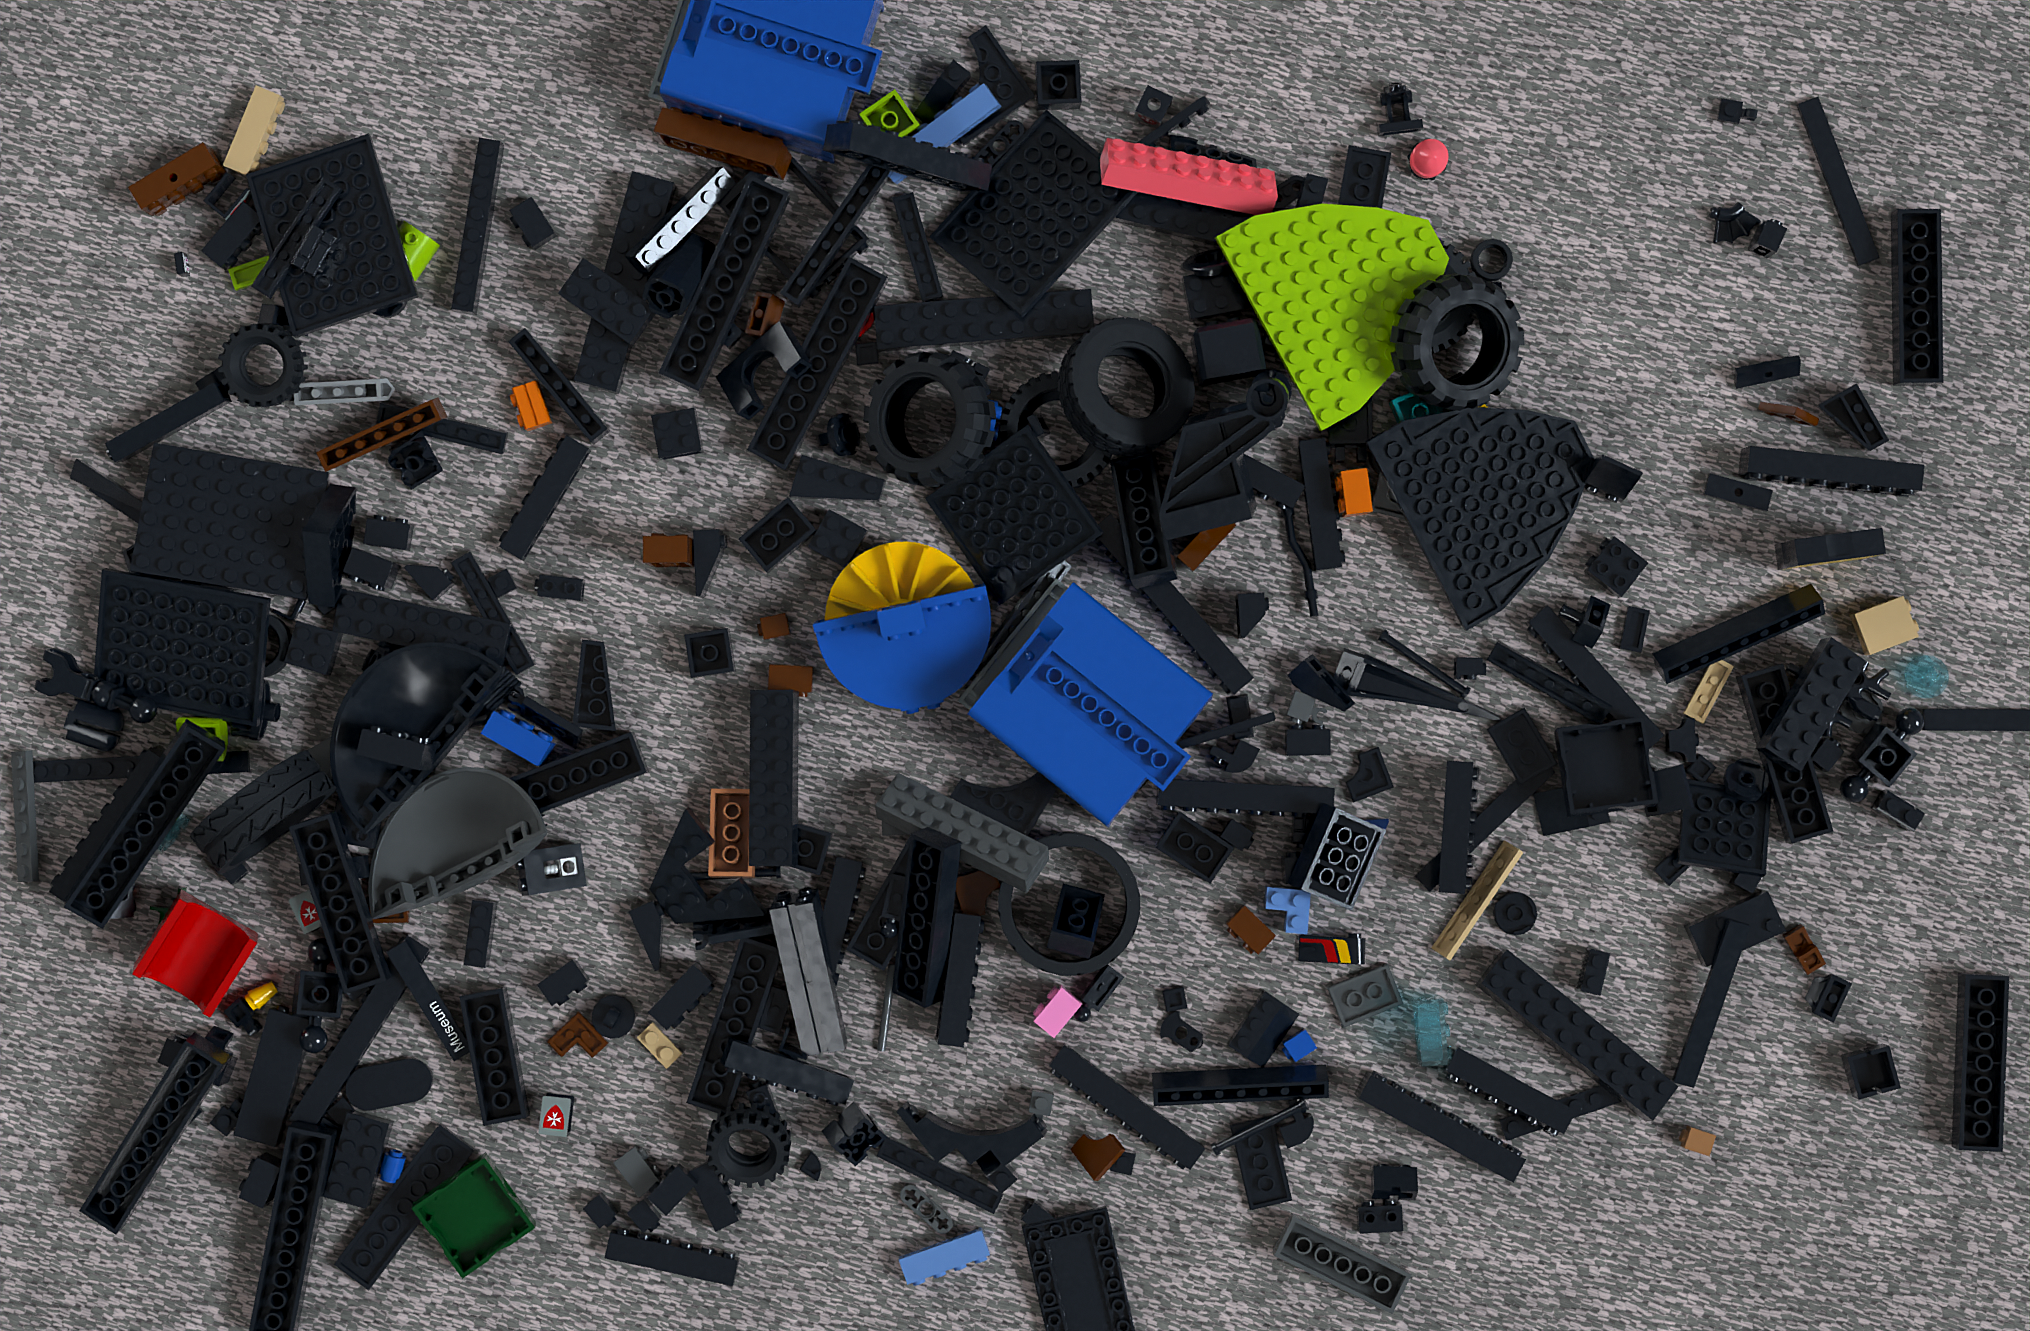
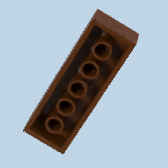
(723, 142)

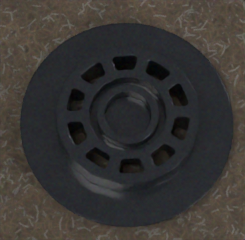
(1207, 263)

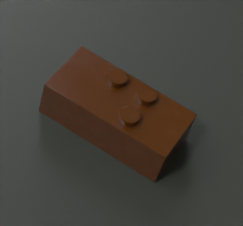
(668, 551)

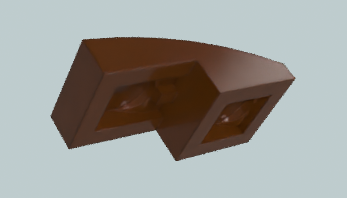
(1804, 949)

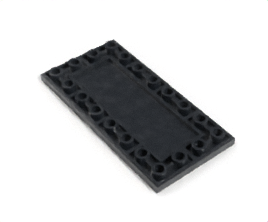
(1078, 1273)

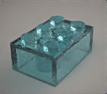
(1431, 1030)

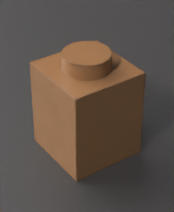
(1697, 1140)

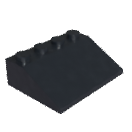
(1337, 856)

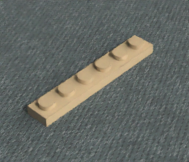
(1477, 900)

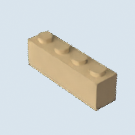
(254, 131)

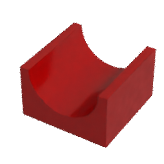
(196, 951)

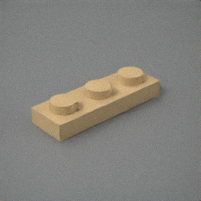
(1707, 691)

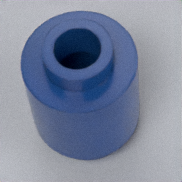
(392, 1166)

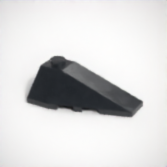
(1190, 146)

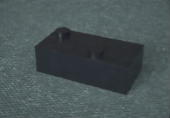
(1754, 910)

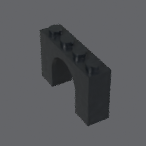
(738, 376)

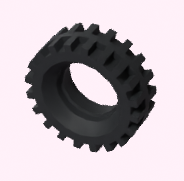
(235, 369)
(745, 1167)

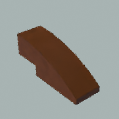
(1203, 545)

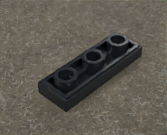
(1767, 371)
(1750, 496)

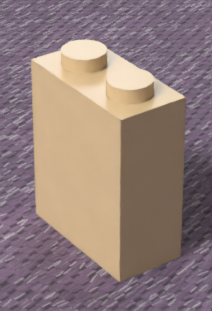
(1884, 625)

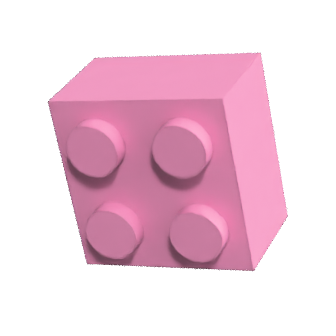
(1056, 1011)

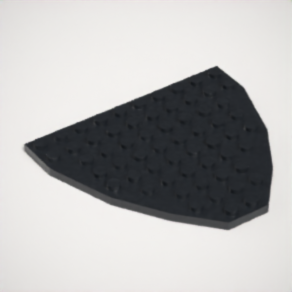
(1484, 496)

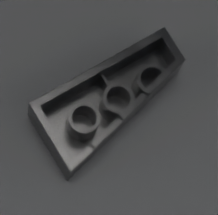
(593, 692)

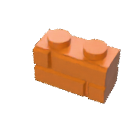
(530, 405)

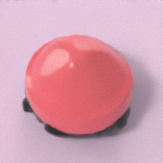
(1428, 159)

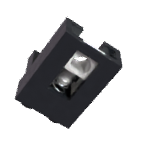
(533, 872)

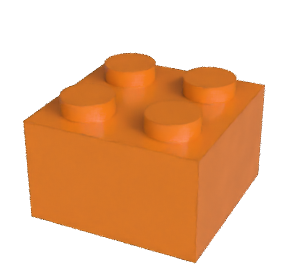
(1353, 492)

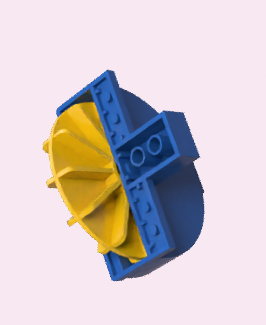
(904, 626)

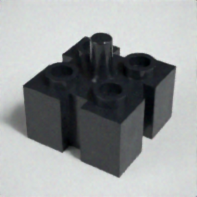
(854, 1134)

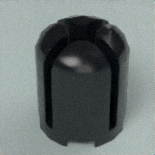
(91, 736)

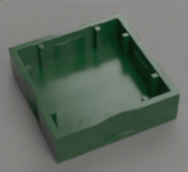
(474, 1215)

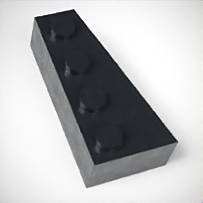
(832, 482)

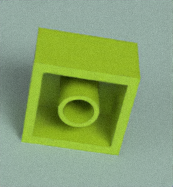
(891, 115)

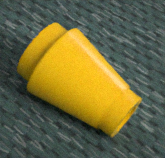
(260, 995)

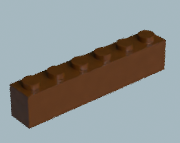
(381, 434)

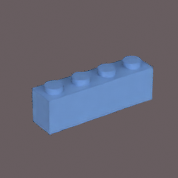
(944, 1256)

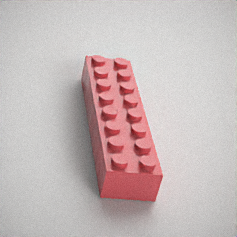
(1188, 177)

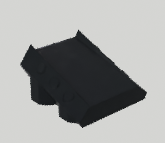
(414, 460)

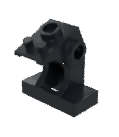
(1397, 94)

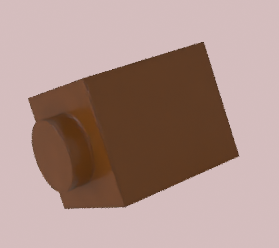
(774, 626)

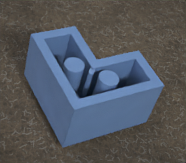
(1294, 903)

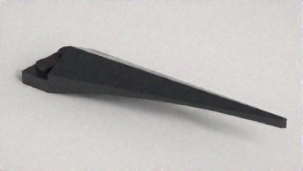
(1373, 678)

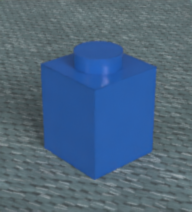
(1298, 1045)

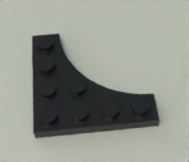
(1001, 79)
(1013, 805)

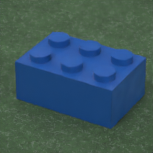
(519, 737)

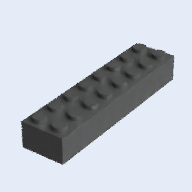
(984, 841)

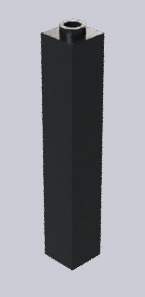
(167, 422)

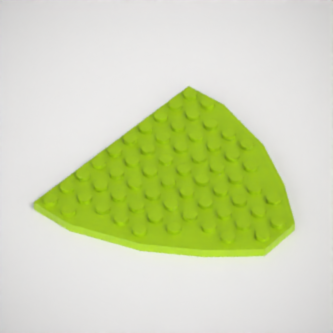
(1331, 291)

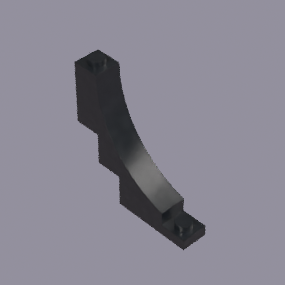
(943, 1137)

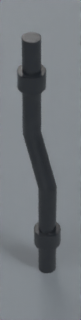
(1310, 593)

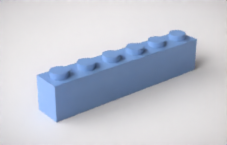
(956, 121)

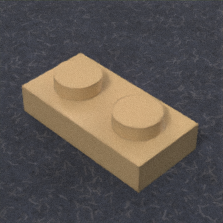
(659, 1045)

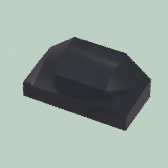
(1827, 996)

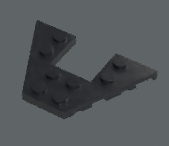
(681, 893)

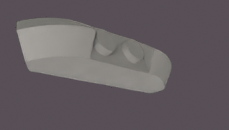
(342, 391)

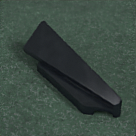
(107, 489)

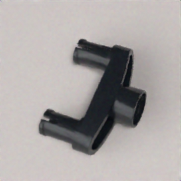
(269, 712)

